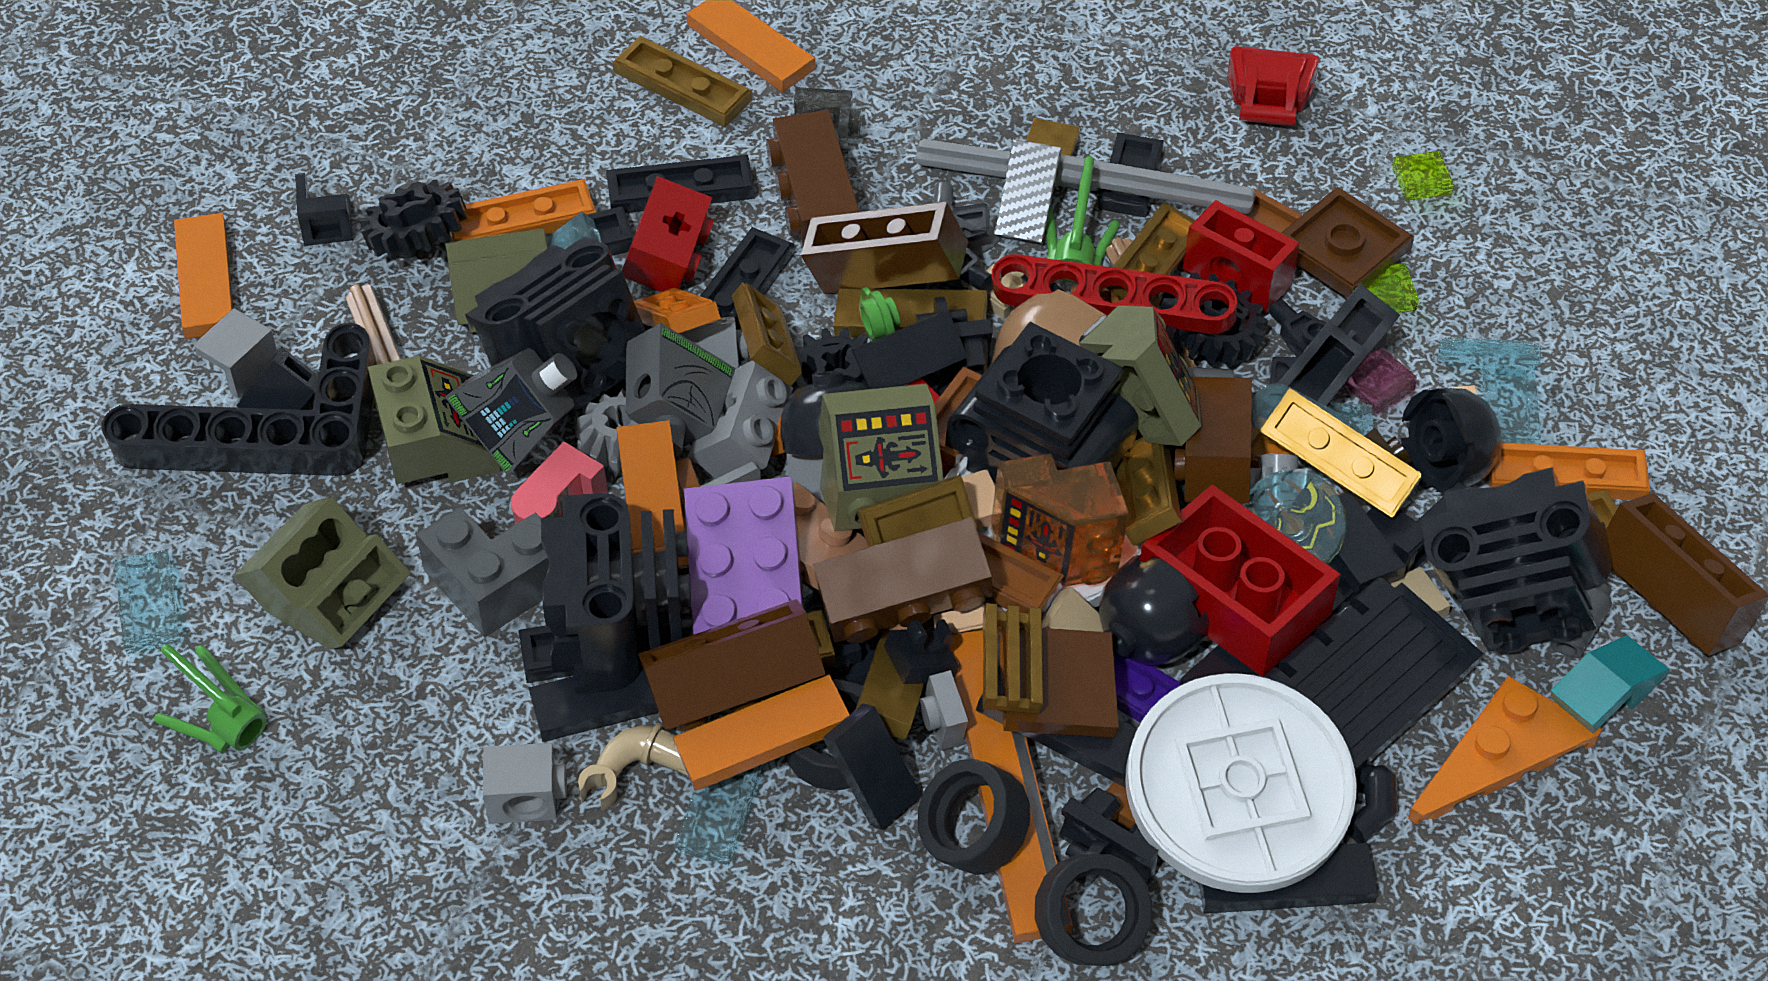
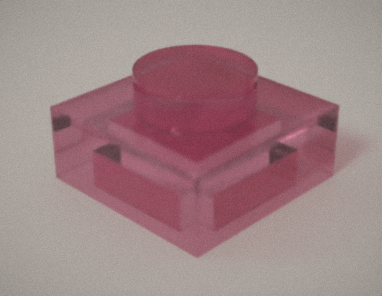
(1381, 381)

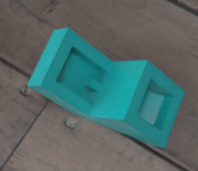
(1608, 679)

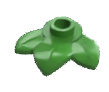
(877, 314)

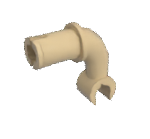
(638, 743)

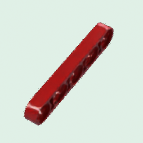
(1139, 285)

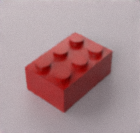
(1249, 578)

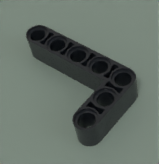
(260, 428)

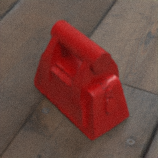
(1271, 83)

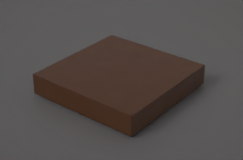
(1347, 242)
(1075, 684)

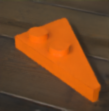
(1509, 738)

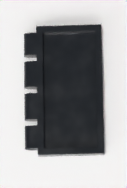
(1378, 666)

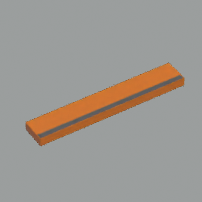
(1009, 752)

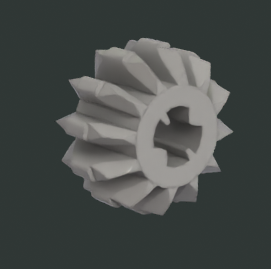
(598, 432)

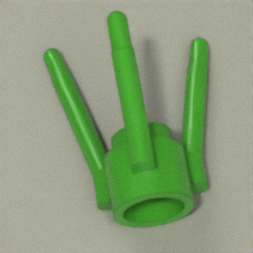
(1076, 245)
(233, 717)

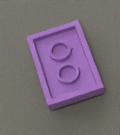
(741, 549)

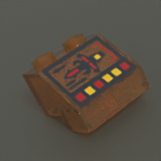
(1061, 517)

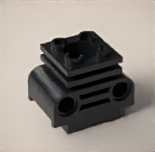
(565, 305)
(1042, 401)
(1520, 558)
(607, 591)

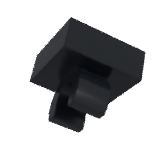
(921, 651)

